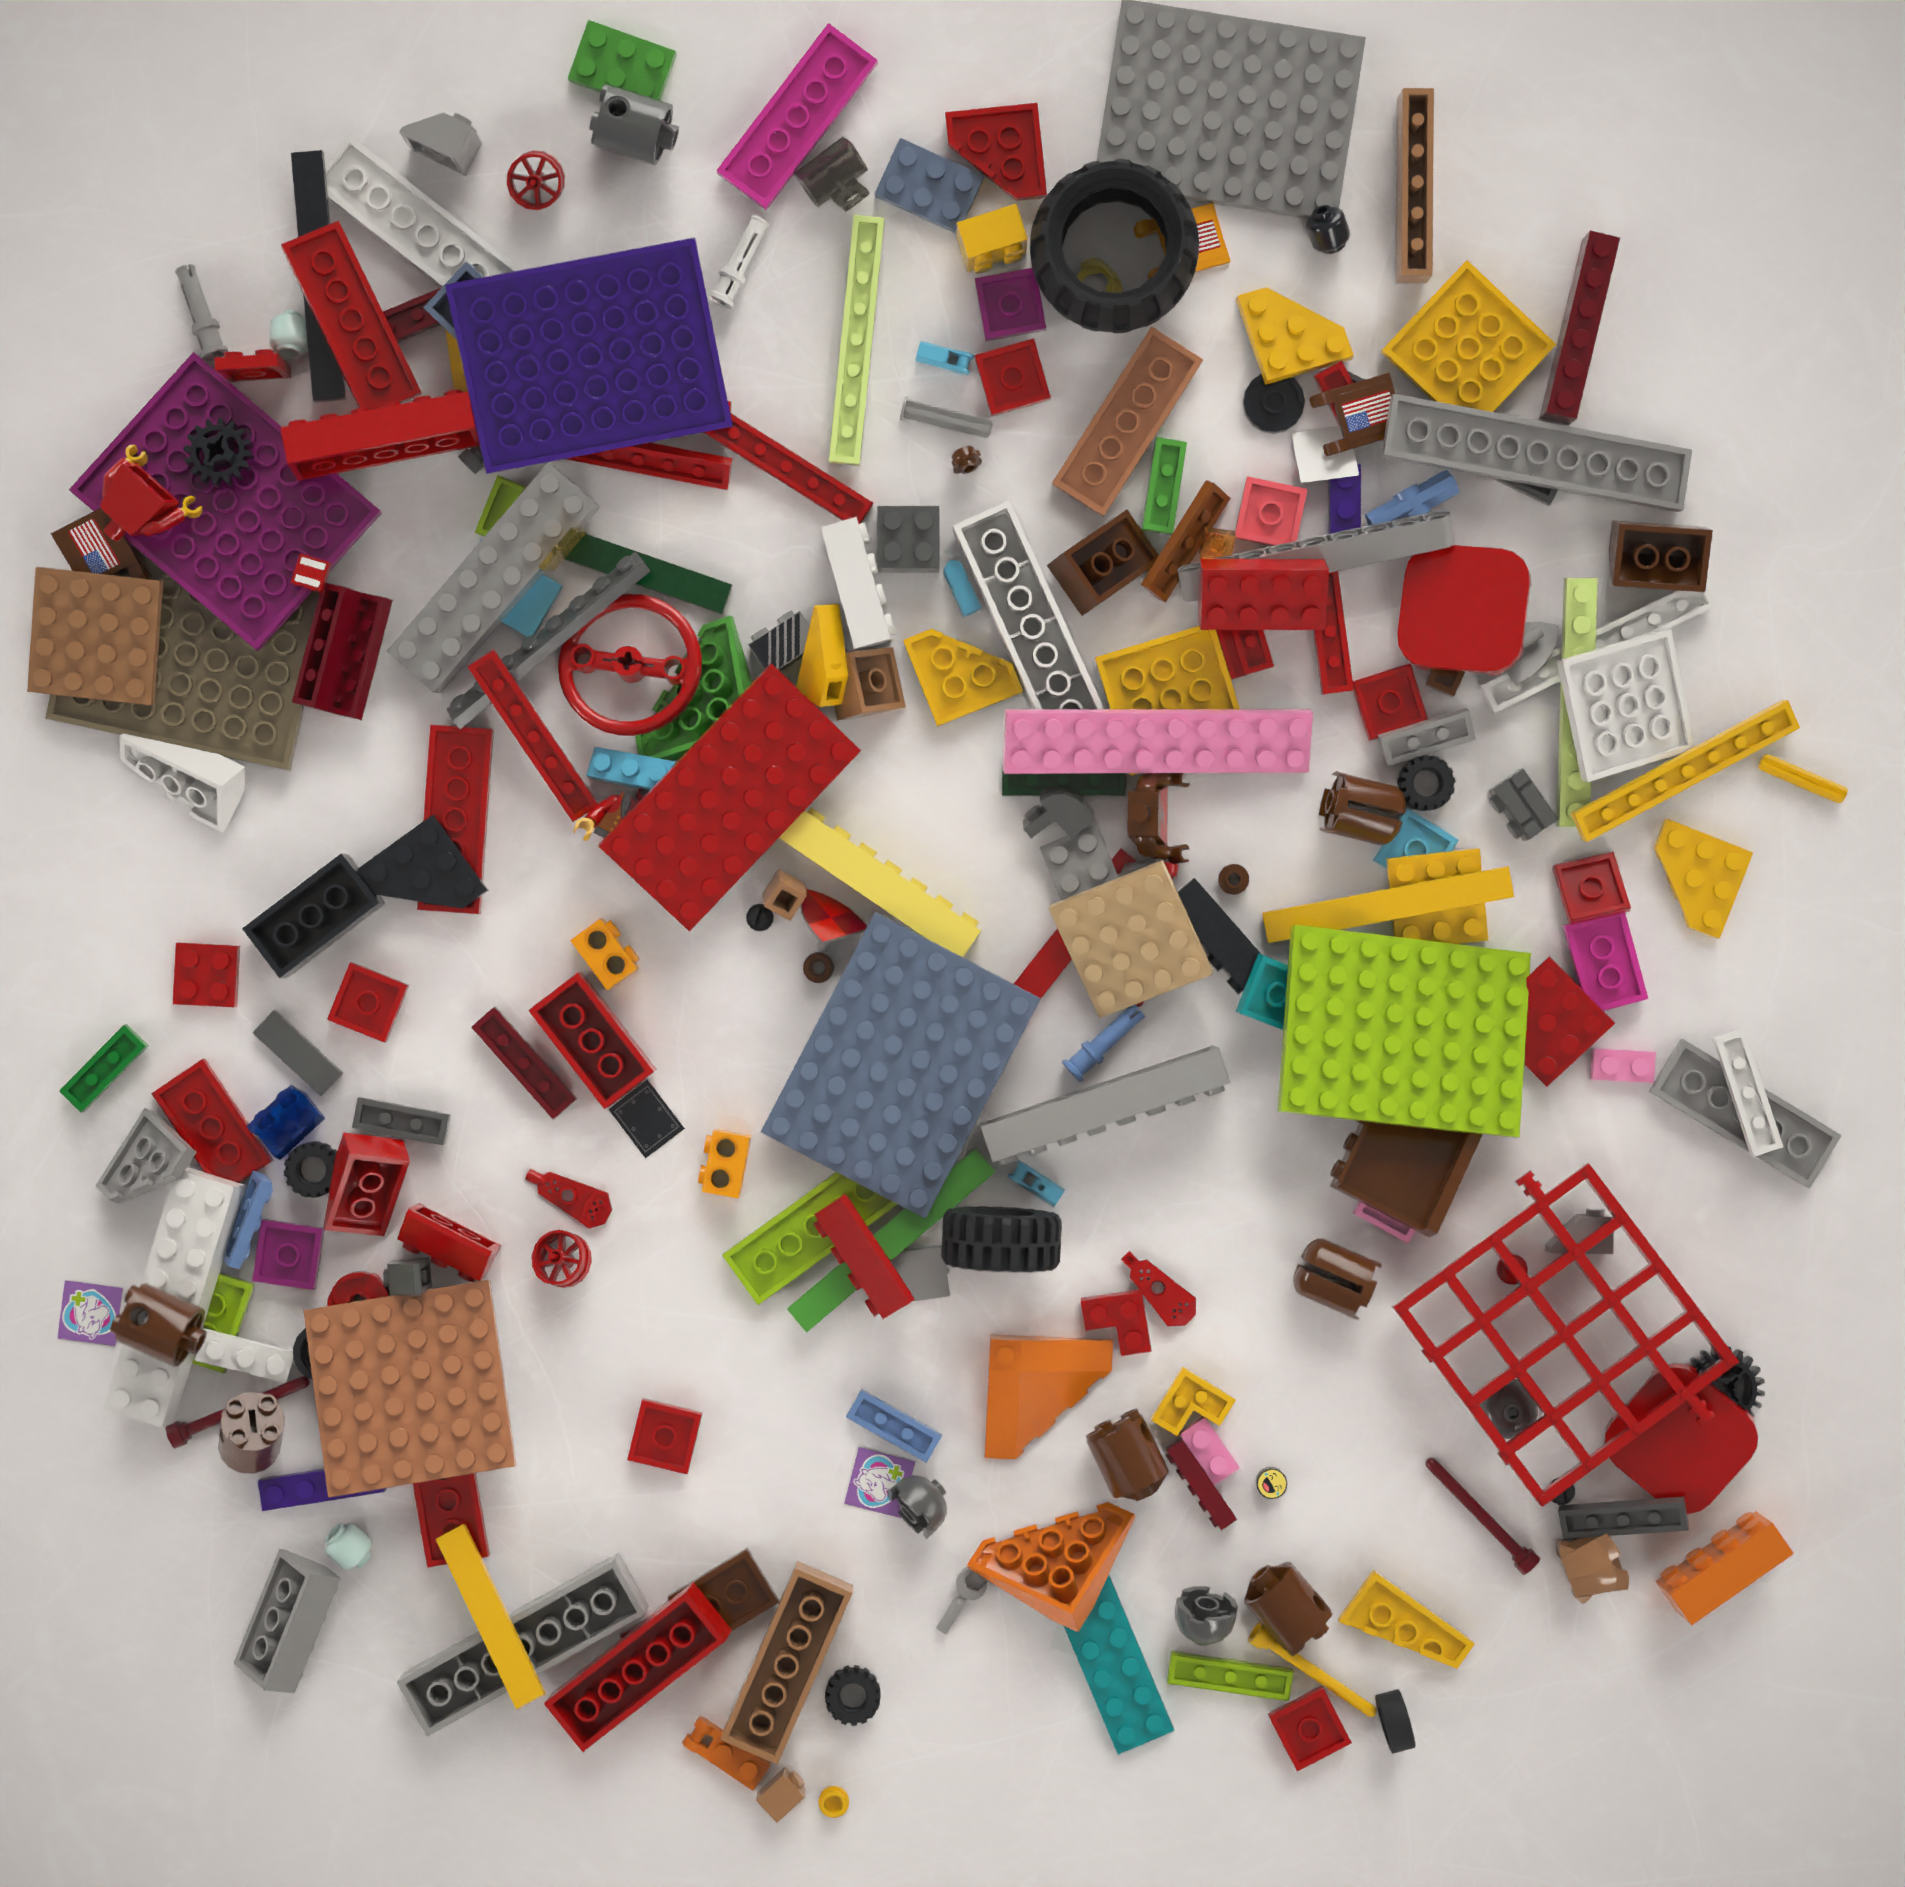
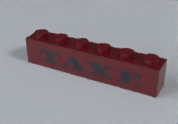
(1579, 327)

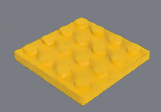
(1468, 344)
(1168, 673)

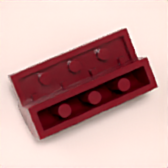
(342, 651)

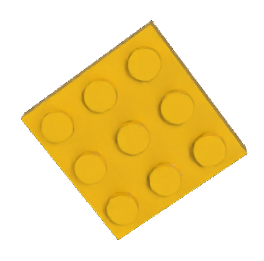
(1447, 926)

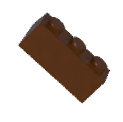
(1659, 556)

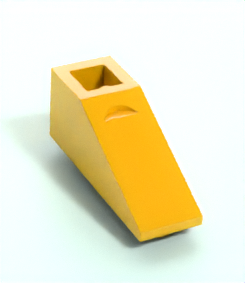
(824, 661)

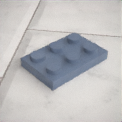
(928, 185)

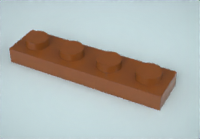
(1185, 540)

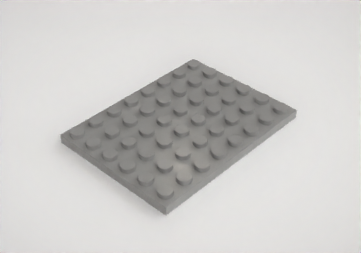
(1233, 106)

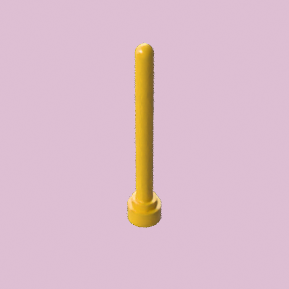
(1263, 1639)

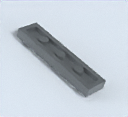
(1623, 1517)

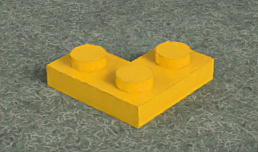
(1187, 1394)

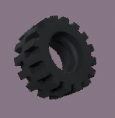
(1443, 773)
(294, 1174)
(850, 1714)

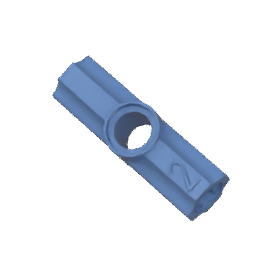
(1416, 499)

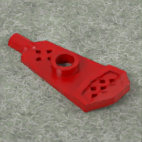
(583, 1197)
(1168, 1298)

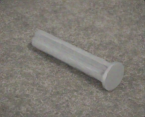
(945, 418)

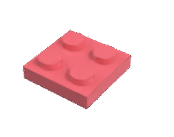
(1270, 512)

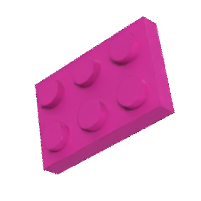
(1606, 961)

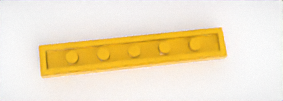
(490, 1616)

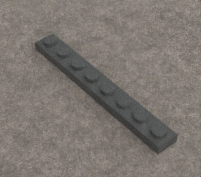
(555, 633)

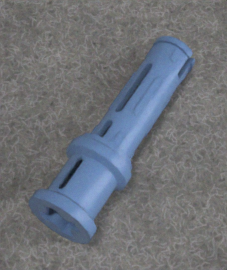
(1093, 1051)

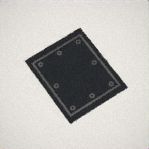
(646, 1118)

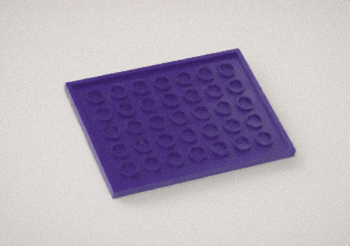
(589, 355)

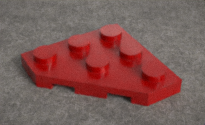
(1002, 146)
(1559, 1021)

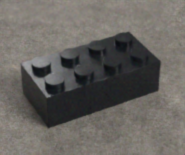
(313, 916)

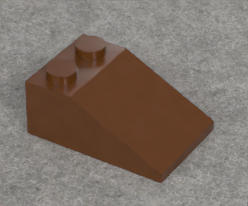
(1103, 562)

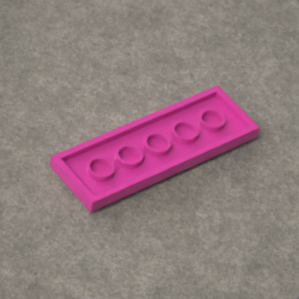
(797, 116)

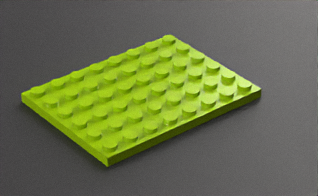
(1404, 1032)

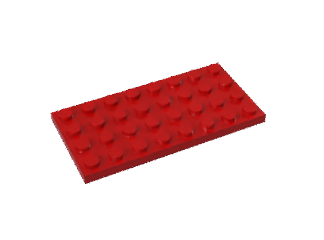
(729, 797)

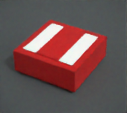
(311, 573)

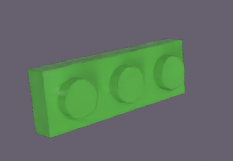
(1164, 486)

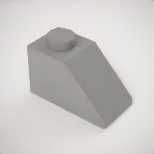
(1580, 1227)

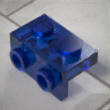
(286, 1121)

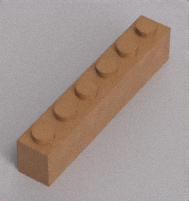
(1414, 185)

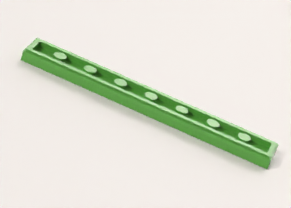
(893, 1239)

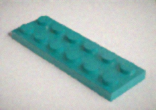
(1119, 1674)

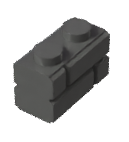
(1522, 805)

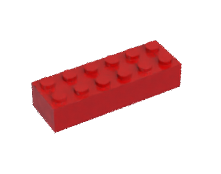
(380, 435)
(638, 1667)

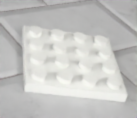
(1626, 705)

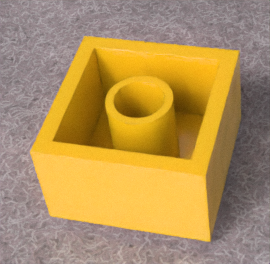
(992, 239)

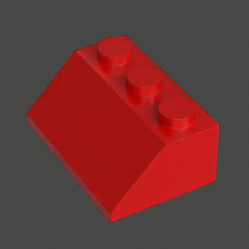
(447, 1243)

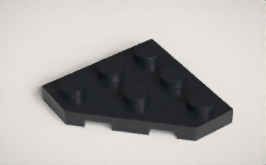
(424, 868)

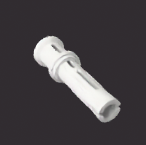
(733, 274)

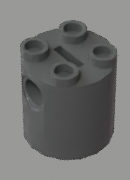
(633, 125)

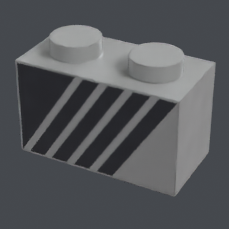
(783, 643)

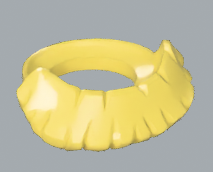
(1094, 267)

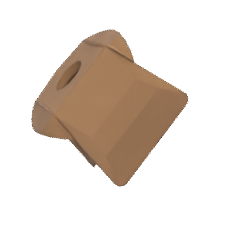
(1592, 1566)

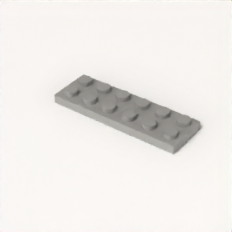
(1698, 1088)

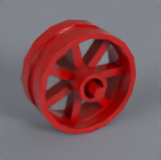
(535, 180)
(561, 1258)

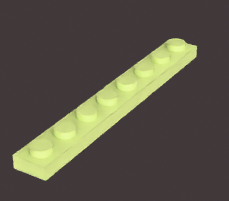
(856, 340)
(1577, 638)

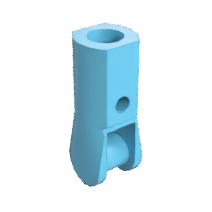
(938, 357)
(961, 588)
(1041, 1185)

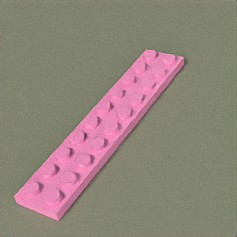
(1157, 741)

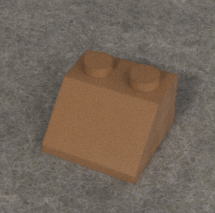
(871, 684)

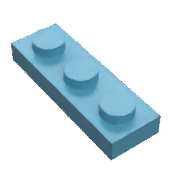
(627, 768)

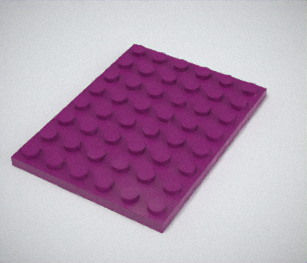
(249, 533)

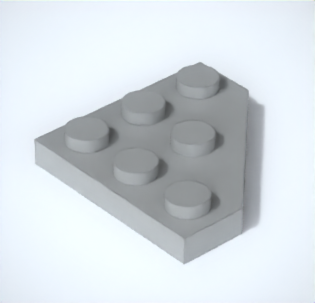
(146, 1159)

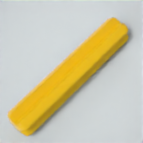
(1803, 778)

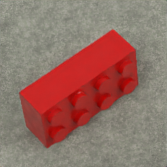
(1263, 594)
(592, 1040)

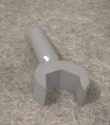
(959, 1602)

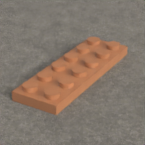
(1127, 421)

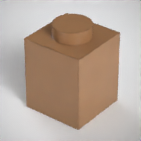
(784, 894)
(781, 1794)

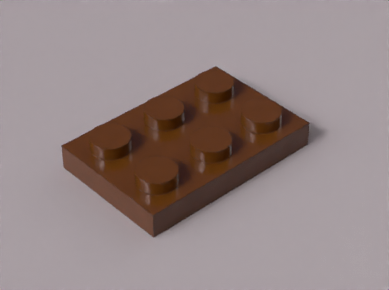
(736, 1589)

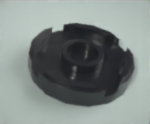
(1273, 406)

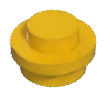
(833, 1801)

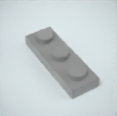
(1426, 737)

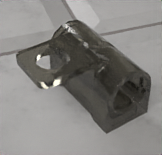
(834, 176)

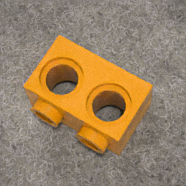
(599, 959)
(733, 1165)

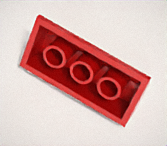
(864, 1257)

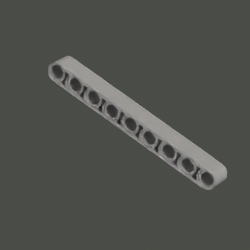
(1348, 547)

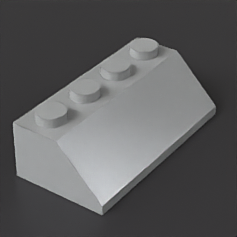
(286, 1622)

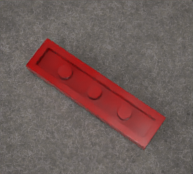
(1332, 644)

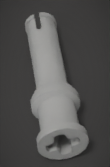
(204, 325)

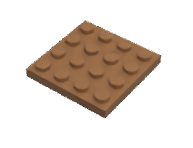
(95, 636)

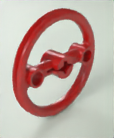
(645, 666)

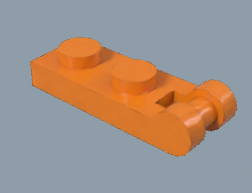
(732, 1760)

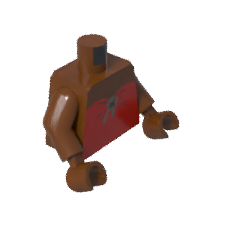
(1149, 816)

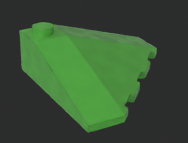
(721, 683)

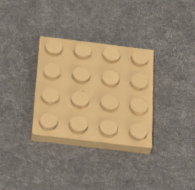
(1131, 939)

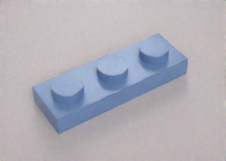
(248, 1219)
(894, 1425)

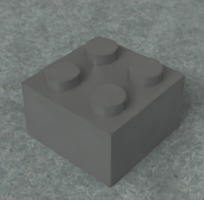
(908, 539)

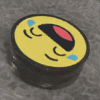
(1271, 1482)

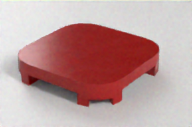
(1464, 609)
(1677, 1453)

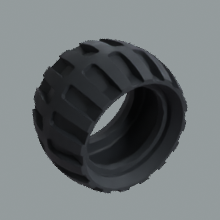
(1109, 183)

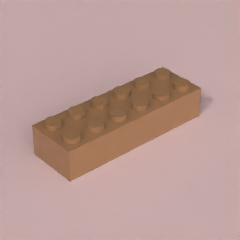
(787, 1662)

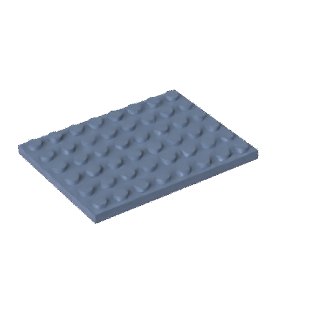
(900, 1065)

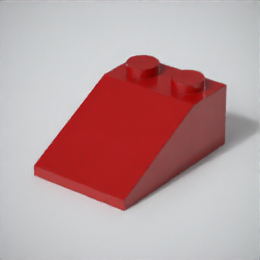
(365, 1184)

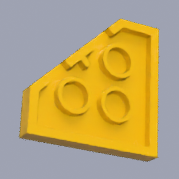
(1290, 337)
(958, 675)
(1701, 874)

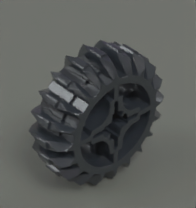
(1732, 1378)

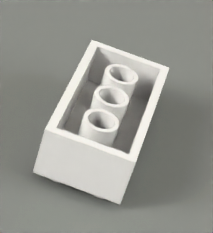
(855, 583)

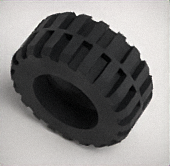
(1001, 1239)

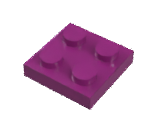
(1010, 304)
(288, 1254)

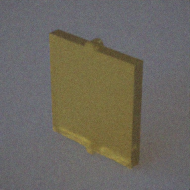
(562, 549)

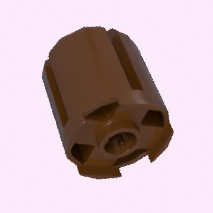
(1356, 823)
(1331, 1291)

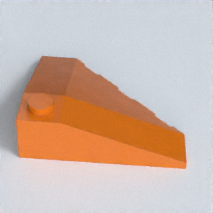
(1034, 1383)
(1057, 1566)

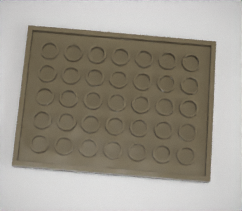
(210, 684)

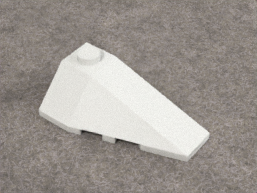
(198, 778)

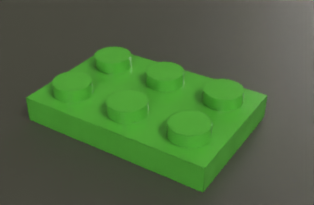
(621, 61)

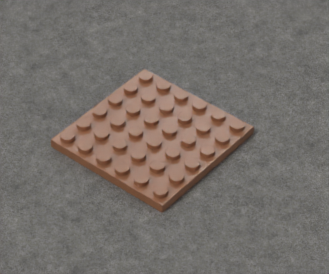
(409, 1388)

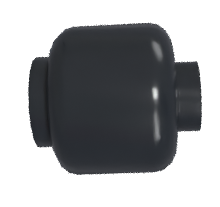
(1328, 229)

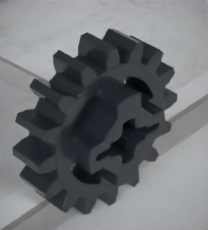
(223, 441)

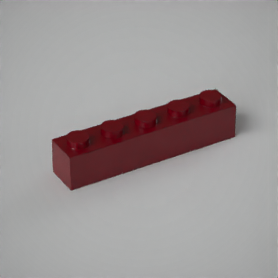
(1200, 1484)

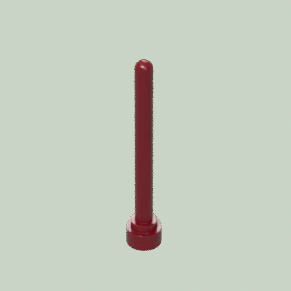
(180, 1433)
(1524, 1558)

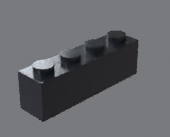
(1219, 935)

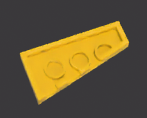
(1395, 1616)

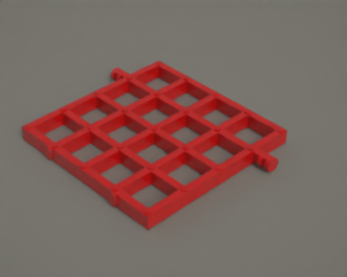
(1564, 1334)

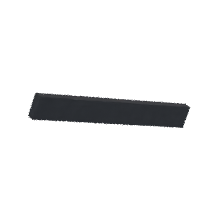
(312, 214)

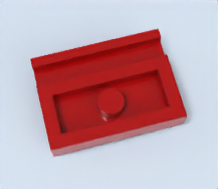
(1245, 651)

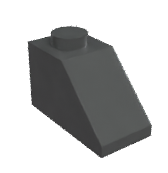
(408, 1276)

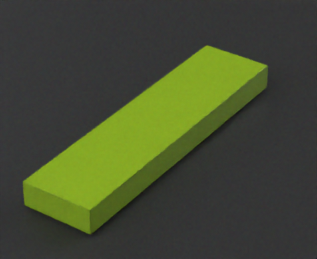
(1230, 1675)

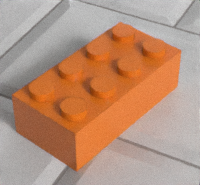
(1723, 1566)

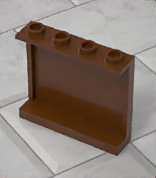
(1405, 1171)

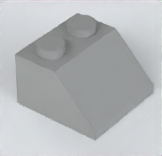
(444, 140)

